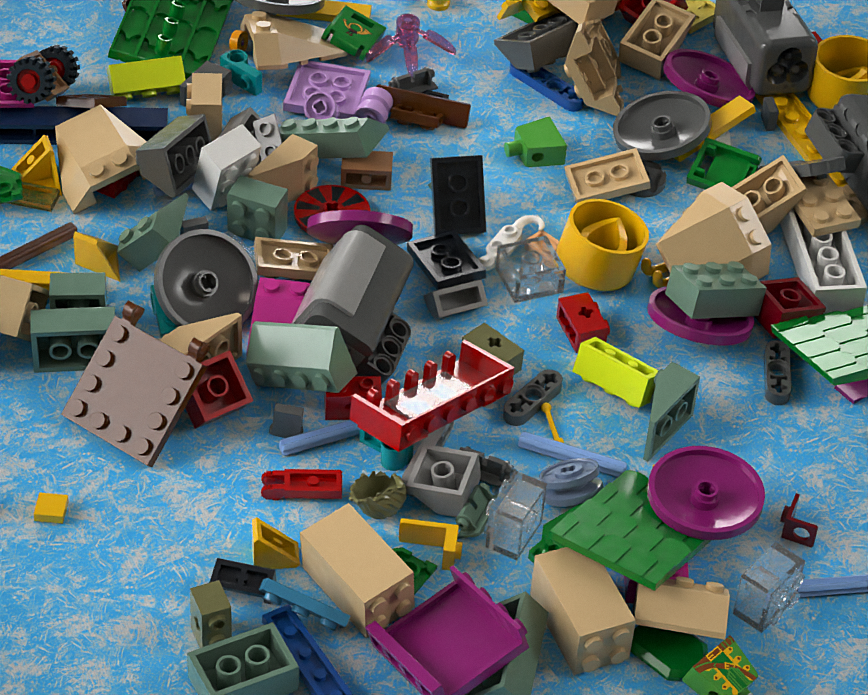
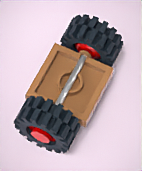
(43, 74)

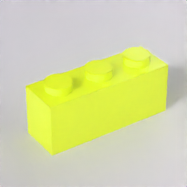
(146, 77)
(615, 372)

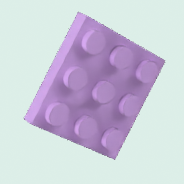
(341, 82)

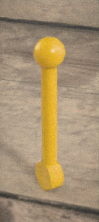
(546, 408)

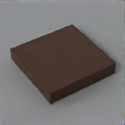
(91, 100)

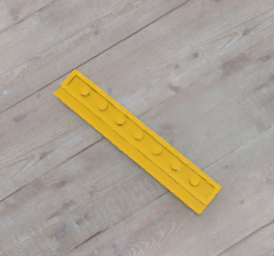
(792, 121)

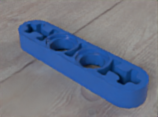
(565, 97)

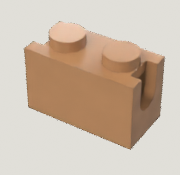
(368, 172)

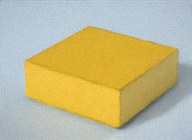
(51, 507)

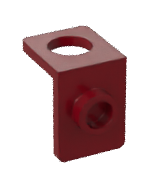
(791, 523)

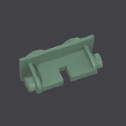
(473, 517)

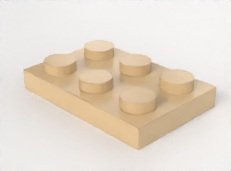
(607, 176)
(825, 207)
(288, 258)

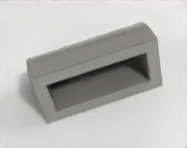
(456, 299)

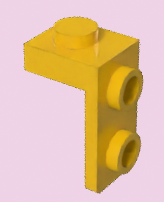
(433, 534)

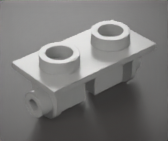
(267, 134)

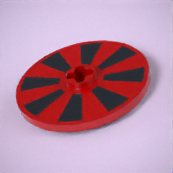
(325, 199)

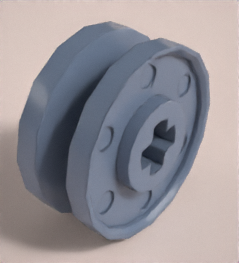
(571, 482)

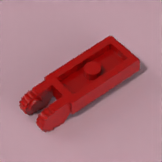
(302, 484)

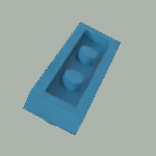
(303, 604)

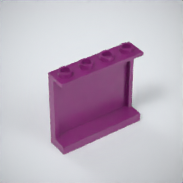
(451, 639)

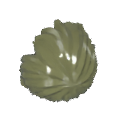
(378, 494)

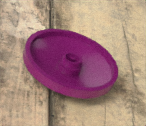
(705, 77)
(332, 225)
(705, 330)
(706, 492)

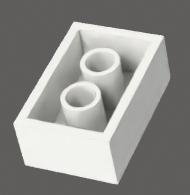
(223, 163)

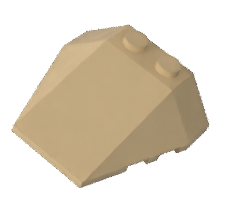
(286, 41)
(595, 68)
(94, 153)
(719, 230)

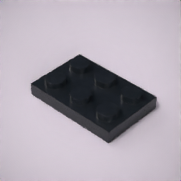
(458, 194)
(446, 260)

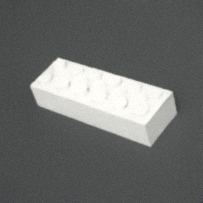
(825, 265)

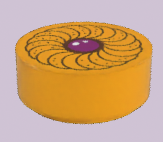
(238, 40)

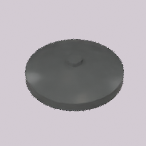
(284, 7)
(663, 125)
(205, 278)

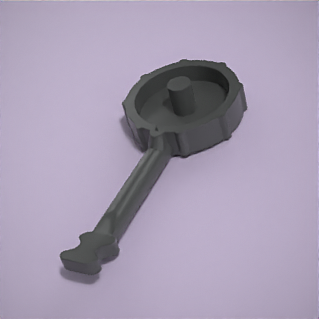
(817, 167)

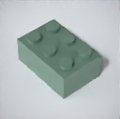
(715, 290)
(67, 337)
(245, 665)

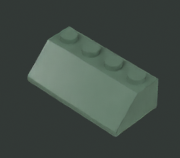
(337, 137)
(299, 357)
(519, 674)

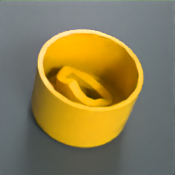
(839, 70)
(602, 244)

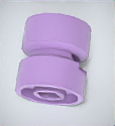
(375, 104)
(321, 106)

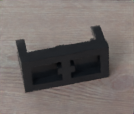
(241, 577)

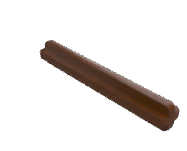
(37, 246)

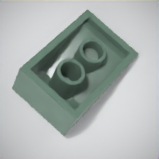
(152, 234)
(671, 405)

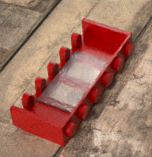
(434, 400)

